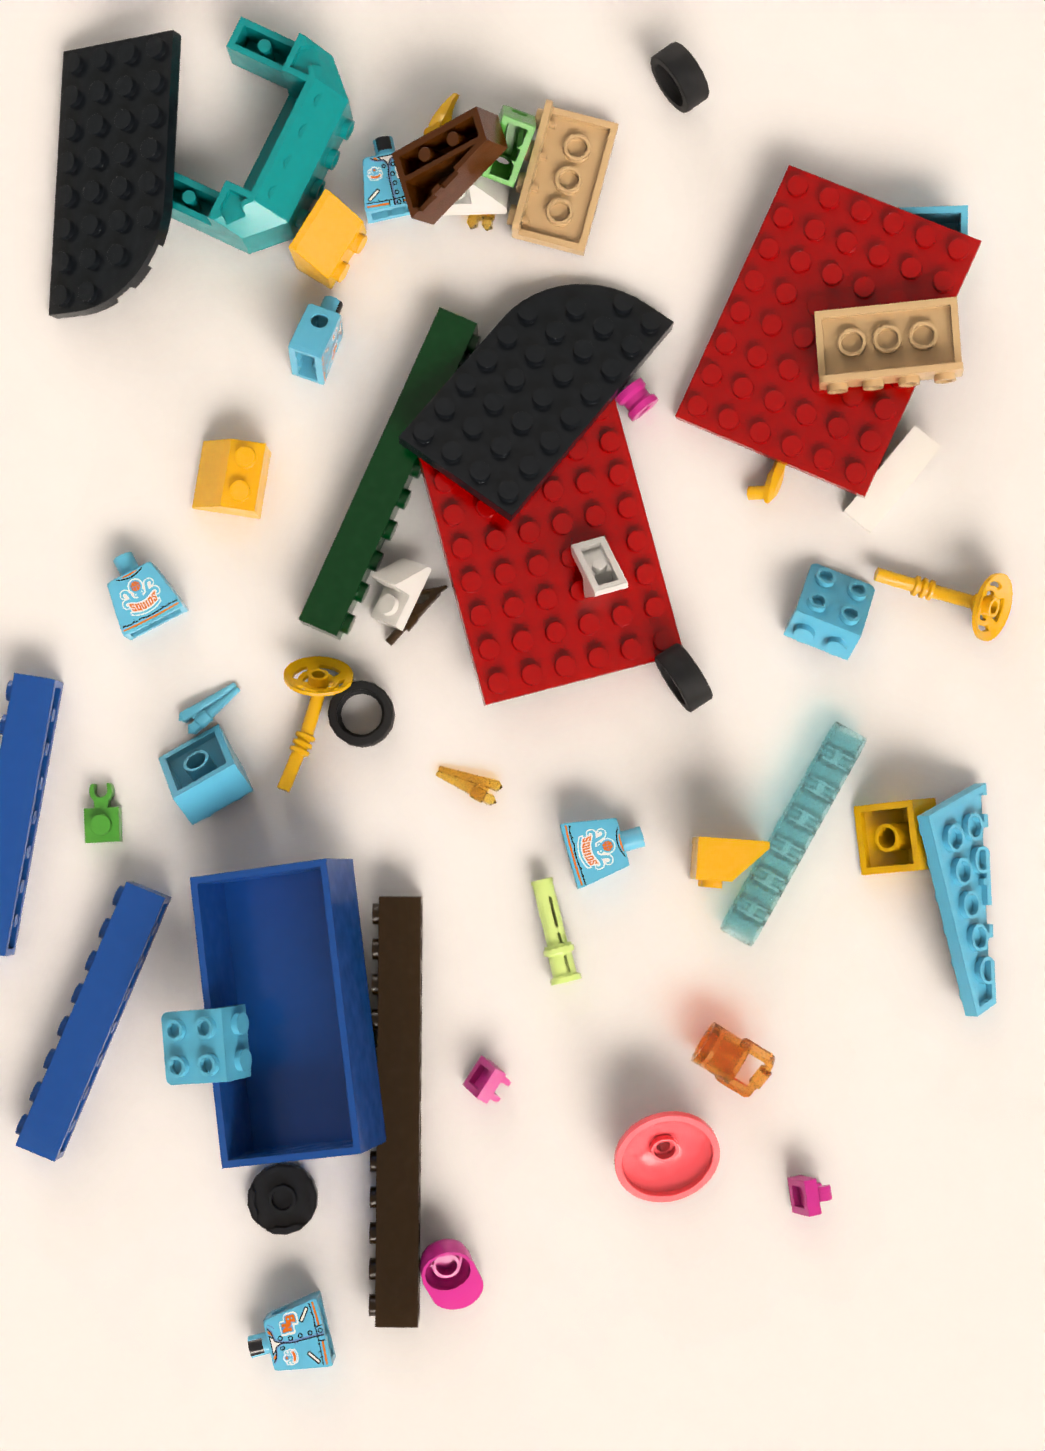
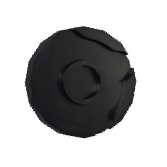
(282, 1198)

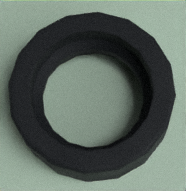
(679, 77)
(683, 677)
(364, 740)

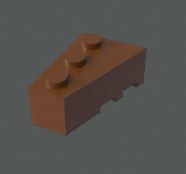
(448, 162)

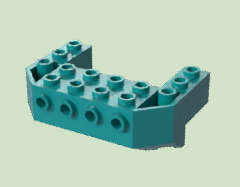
(294, 155)

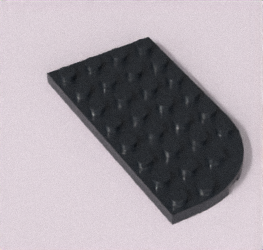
(113, 169)
(534, 390)

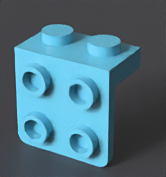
(830, 611)
(206, 1045)

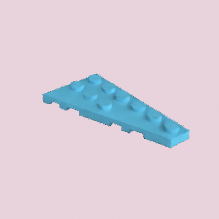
(963, 889)

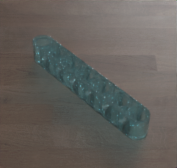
(793, 833)

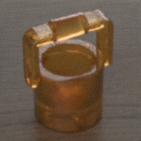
(724, 1055)

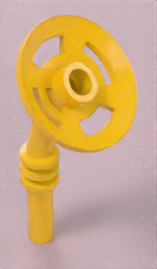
(980, 603)
(317, 688)

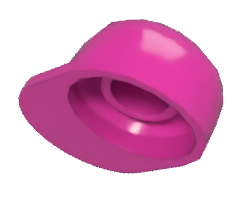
(450, 1274)

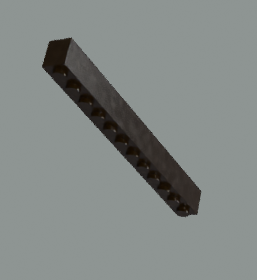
(400, 1078)

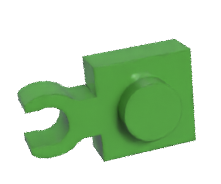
(103, 821)

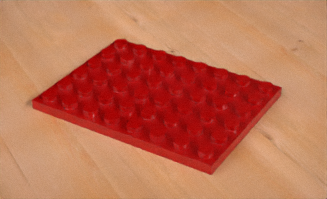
(761, 365)
(522, 586)

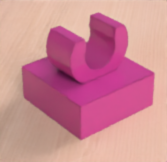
(485, 1080)
(807, 1195)

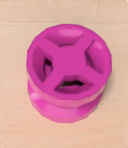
(636, 399)

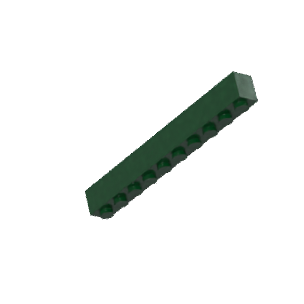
(385, 482)

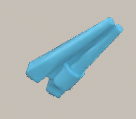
(207, 709)

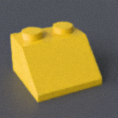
(328, 240)
(232, 477)
(891, 836)
(722, 859)

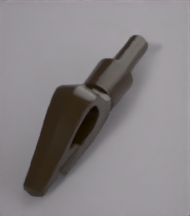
(417, 612)

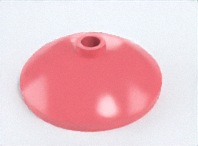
(669, 1168)

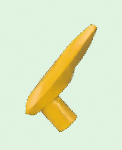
(443, 114)
(771, 487)

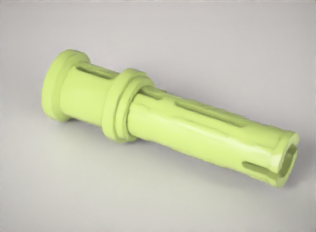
(558, 949)

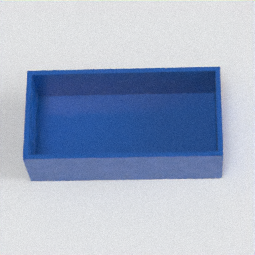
(296, 959)

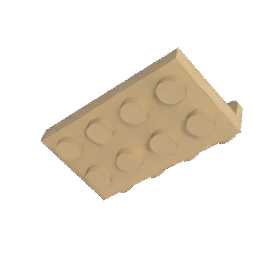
(562, 179)
(888, 345)

